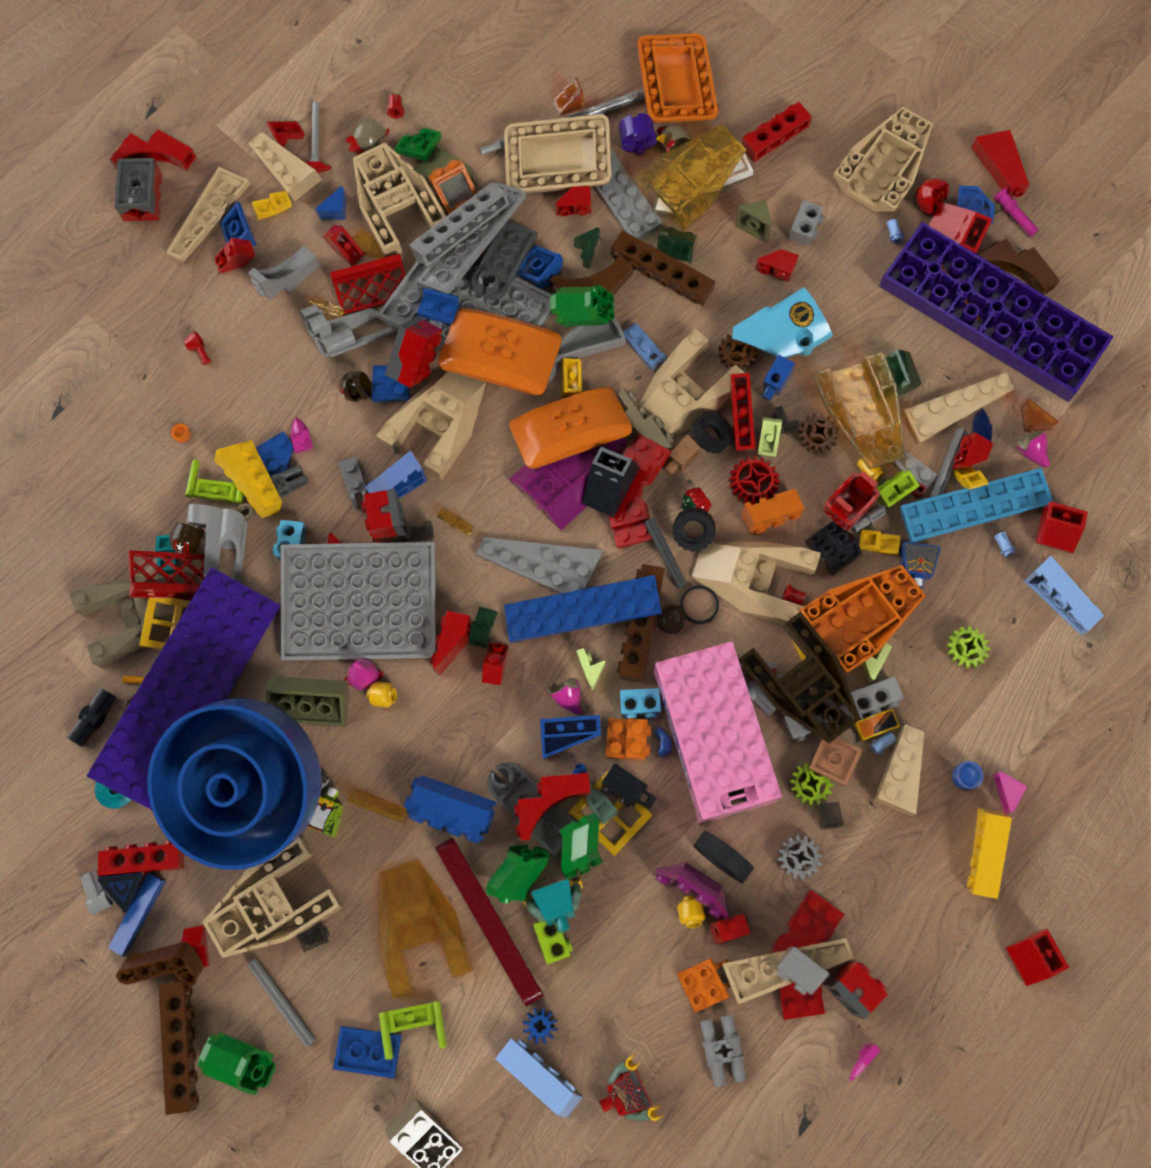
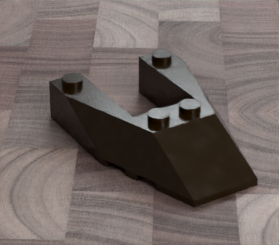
(813, 690)

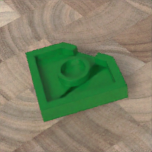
(419, 145)

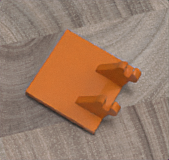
(704, 984)

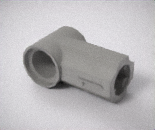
(761, 701)
(97, 897)

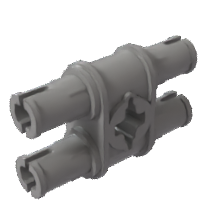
(733, 1056)

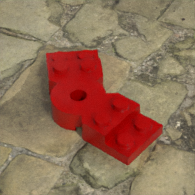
(630, 518)
(809, 925)

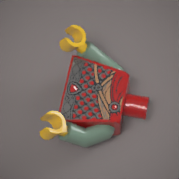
(628, 1094)

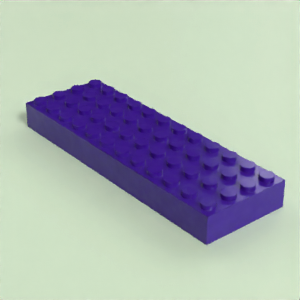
(1017, 321)
(189, 673)

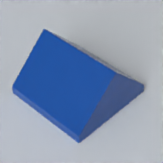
(237, 225)

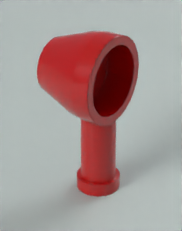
(195, 342)

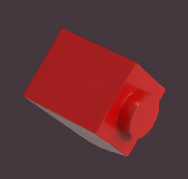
(343, 244)

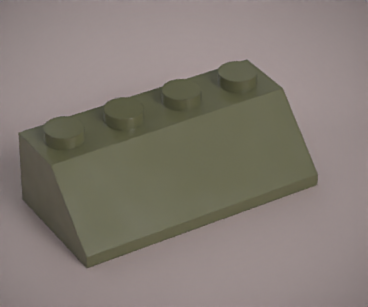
(310, 699)

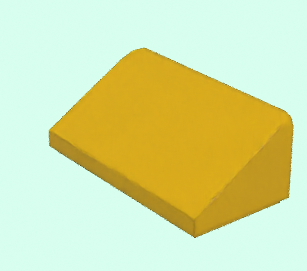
(571, 376)

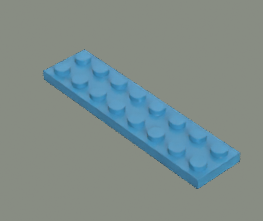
(975, 506)

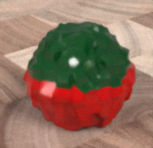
(695, 498)

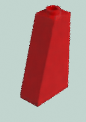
(1002, 161)

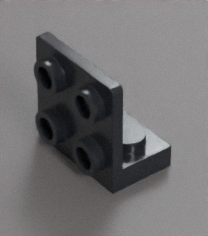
(835, 545)

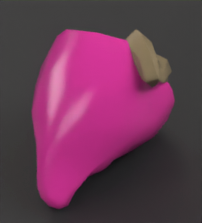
(1034, 447)
(567, 695)

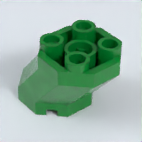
(582, 306)
(580, 846)
(517, 873)
(236, 1063)

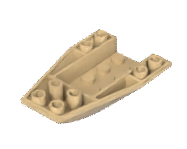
(885, 162)

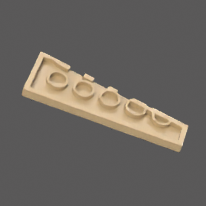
(212, 205)
(942, 412)
(757, 975)

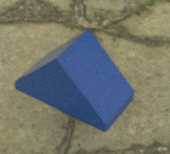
(333, 207)

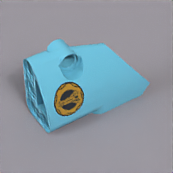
(786, 327)

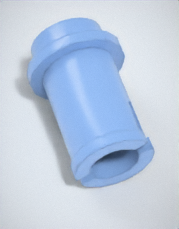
(896, 235)
(1004, 544)
(882, 743)

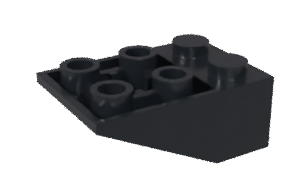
(609, 481)

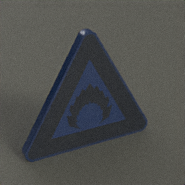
(121, 887)

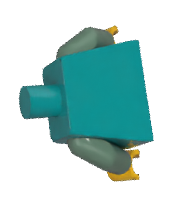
(555, 903)

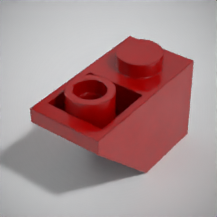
(575, 202)
(234, 255)
(778, 264)
(972, 451)
(495, 663)

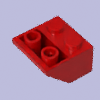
(1061, 527)
(1037, 957)

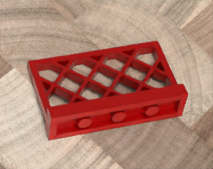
(363, 271)
(163, 590)

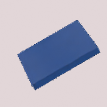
(363, 1052)

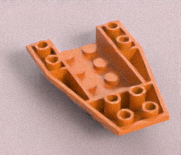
(863, 614)

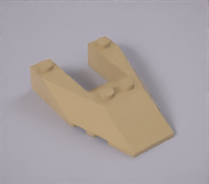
(388, 186)
(676, 396)
(446, 410)
(744, 572)
(258, 910)

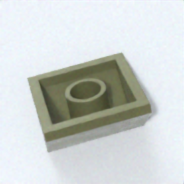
(754, 219)

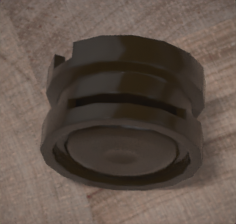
(671, 619)

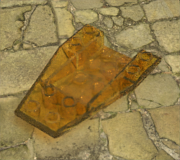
(693, 174)
(865, 408)

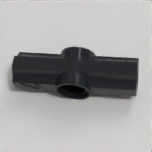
(91, 717)

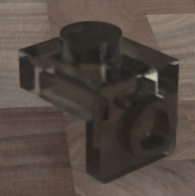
(787, 428)
(313, 937)

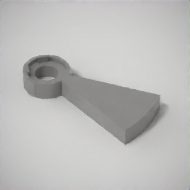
(589, 340)

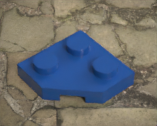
(974, 199)
(387, 389)
(276, 453)

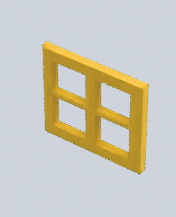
(149, 620)
(629, 832)

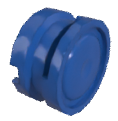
(967, 775)

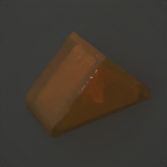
(569, 98)
(1036, 418)

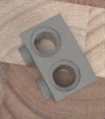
(806, 223)

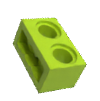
(896, 488)
(546, 943)

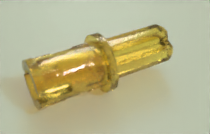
(327, 307)
(455, 521)

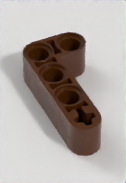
(175, 959)

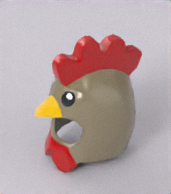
(366, 136)
(672, 136)

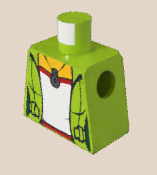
(327, 814)

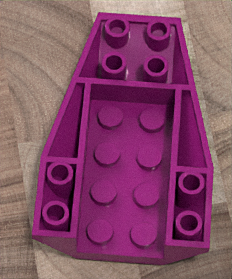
(561, 484)
(692, 880)

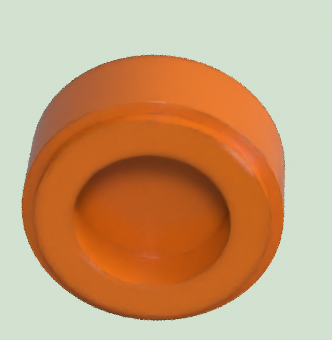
(180, 433)

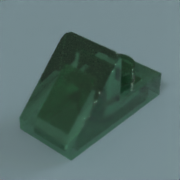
(588, 243)
(482, 627)

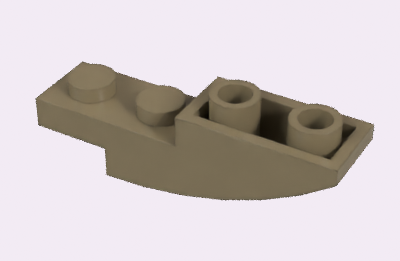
(649, 427)

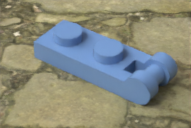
(644, 346)

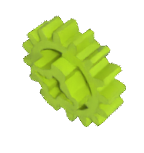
(975, 650)
(814, 793)

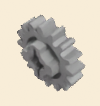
(802, 848)

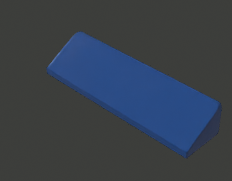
(136, 914)

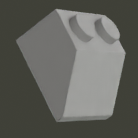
(801, 971)

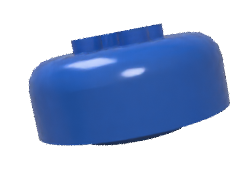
(234, 783)

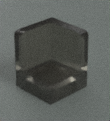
(422, 533)
(829, 815)

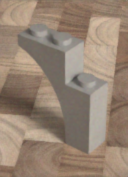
(285, 275)

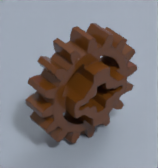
(736, 358)
(818, 441)

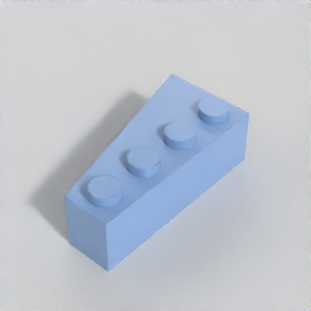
(1064, 596)
(538, 1078)

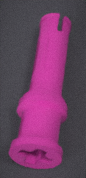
(1010, 206)

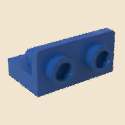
(438, 306)

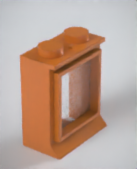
(452, 185)

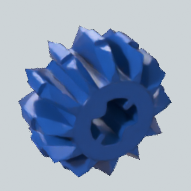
(534, 1030)

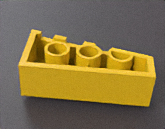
(247, 471)
(988, 852)

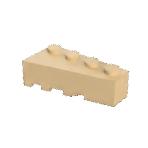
(287, 168)
(902, 773)

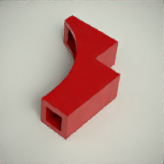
(160, 147)
(553, 791)

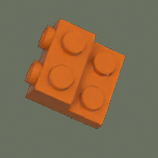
(627, 739)

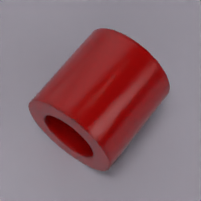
(916, 494)

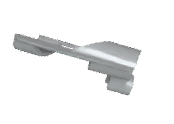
(335, 335)
(223, 530)

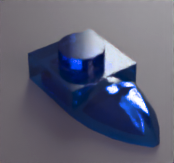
(982, 425)

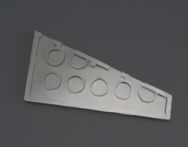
(549, 565)

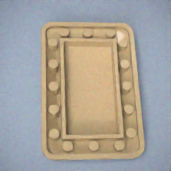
(558, 153)

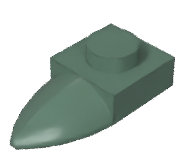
(601, 805)

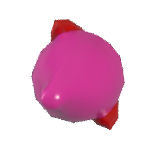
(363, 674)

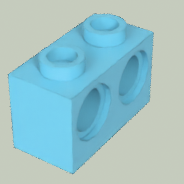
(297, 537)
(640, 696)

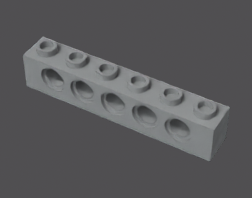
(459, 224)
(888, 688)

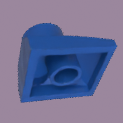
(540, 266)

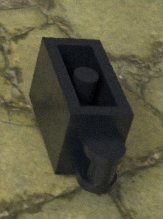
(626, 787)

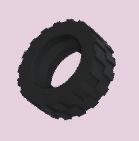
(705, 439)
(700, 542)

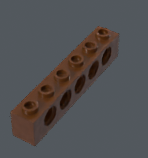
(673, 268)
(636, 671)
(174, 1101)

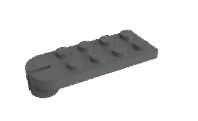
(503, 260)
(522, 786)

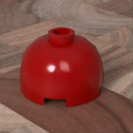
(930, 194)

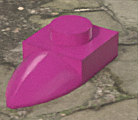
(300, 436)
(867, 1054)

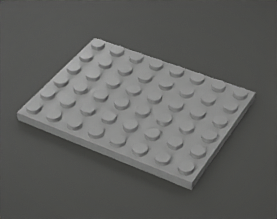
(520, 302)
(358, 601)

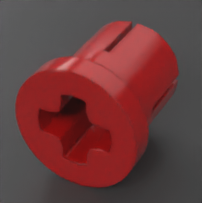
(395, 109)
(790, 593)

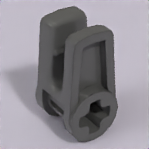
(284, 479)

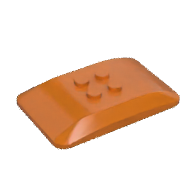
(677, 78)
(500, 350)
(569, 426)

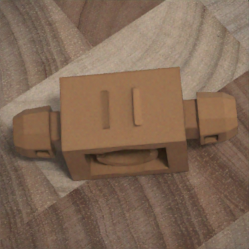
(682, 455)

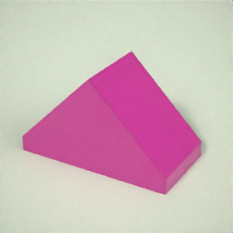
(1009, 791)

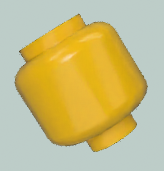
(381, 694)
(691, 912)

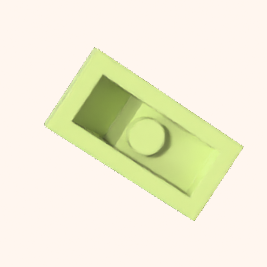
(769, 436)
(873, 665)
(591, 672)

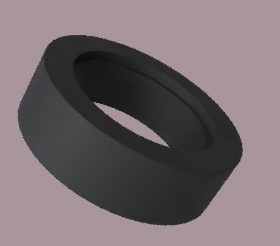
(723, 857)

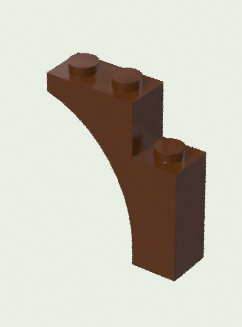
(1026, 265)
(610, 278)

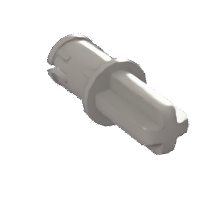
(869, 517)

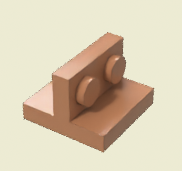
(835, 760)

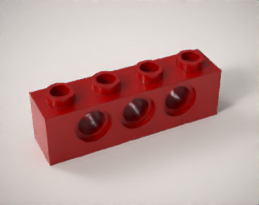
(799, 121)
(742, 411)
(109, 864)

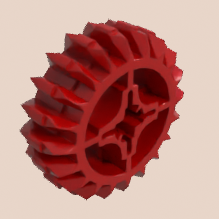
(767, 475)

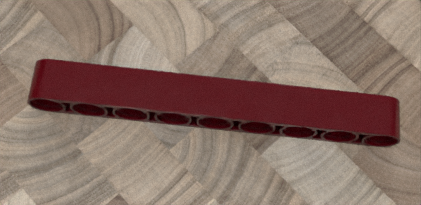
(489, 922)

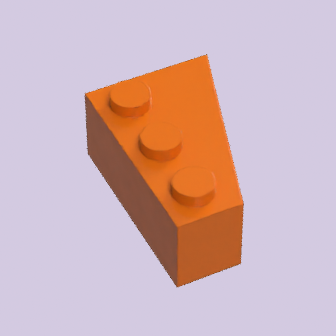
(772, 511)

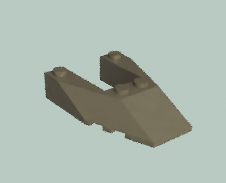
(133, 612)

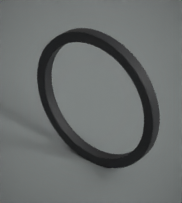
(700, 587)

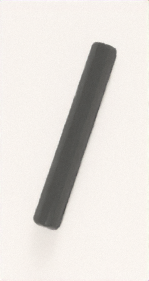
(665, 553)

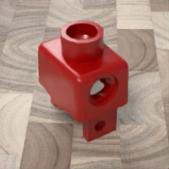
(856, 491)

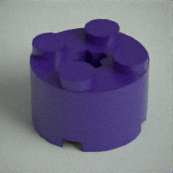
(637, 134)

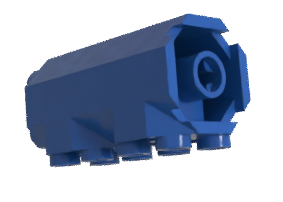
(450, 808)

